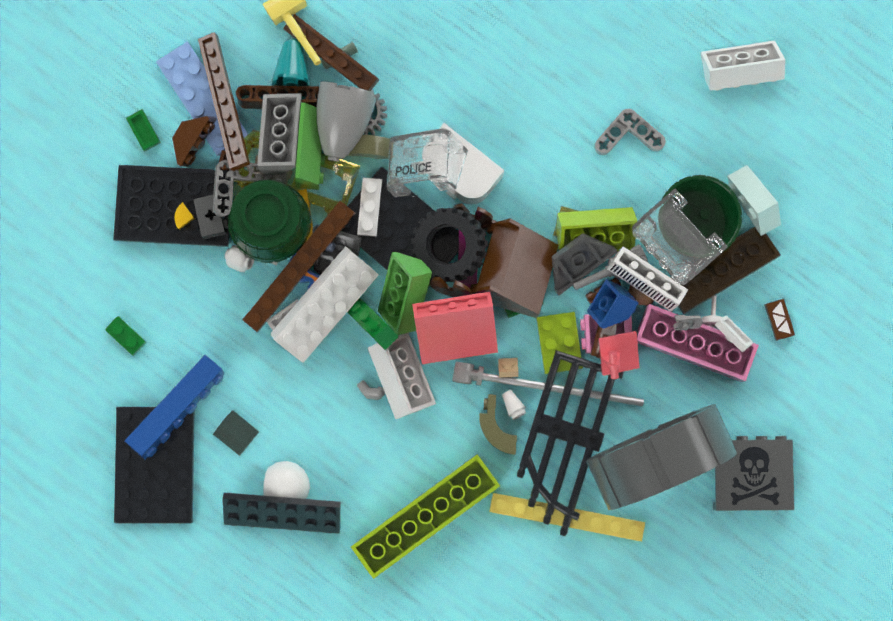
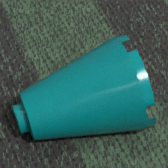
(291, 66)

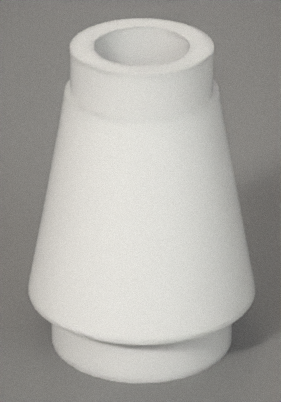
(513, 405)

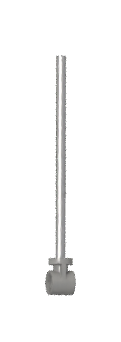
(465, 373)

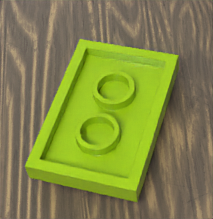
(560, 334)

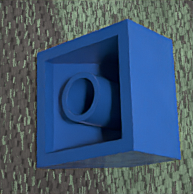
(612, 305)

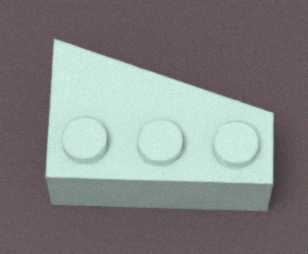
(755, 199)

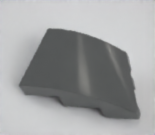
(343, 239)

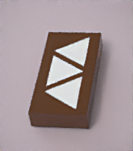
(779, 319)

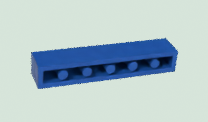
(174, 407)

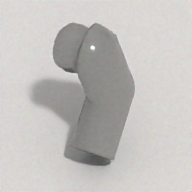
(370, 393)

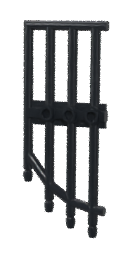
(570, 432)

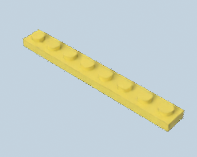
(587, 520)

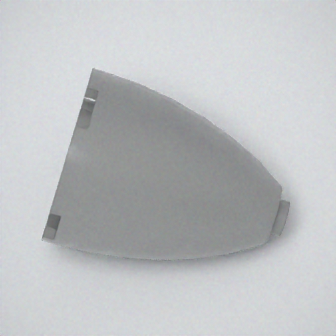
(342, 117)

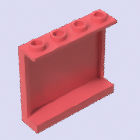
(455, 327)

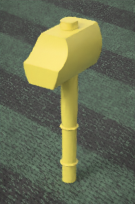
(282, 11)

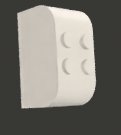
(477, 176)

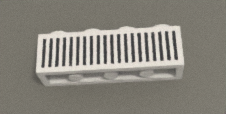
(647, 279)

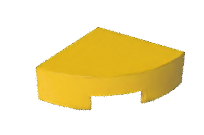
(182, 216)

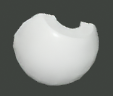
(286, 480)

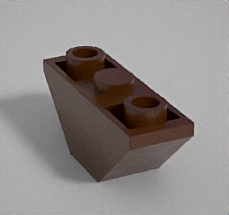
(190, 138)

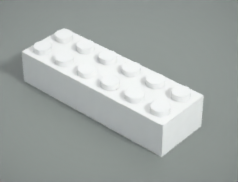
(324, 304)

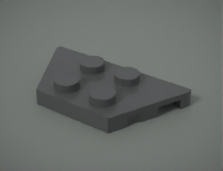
(578, 260)

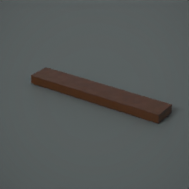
(336, 57)

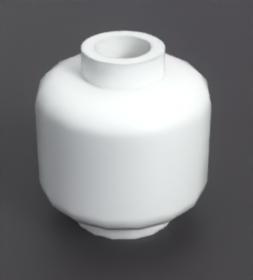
(237, 260)

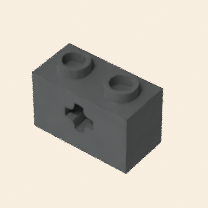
(208, 227)

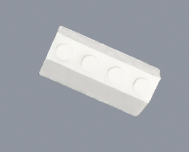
(743, 65)
(402, 376)

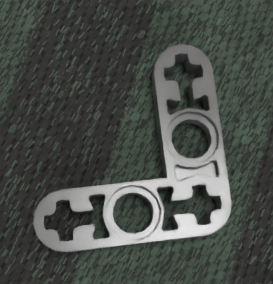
(624, 128)
(232, 175)

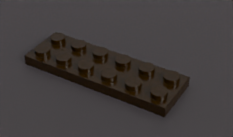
(741, 259)

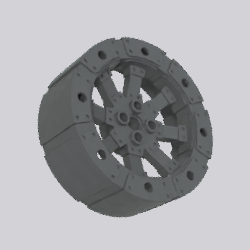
(662, 457)

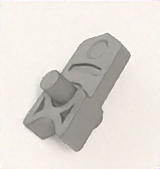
(687, 322)

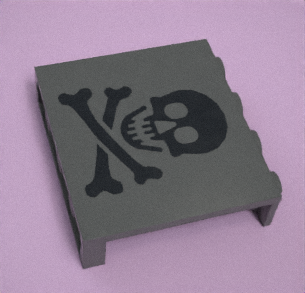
(757, 476)

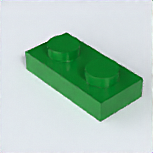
(125, 335)

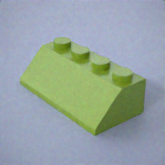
(606, 225)

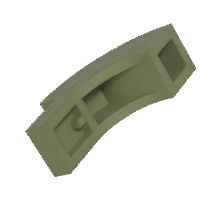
(372, 147)
(491, 431)

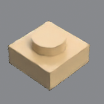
(508, 367)

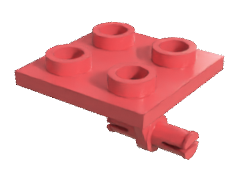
(619, 353)

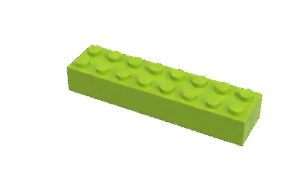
(425, 516)

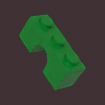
(372, 324)

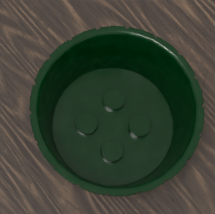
(710, 206)
(269, 221)

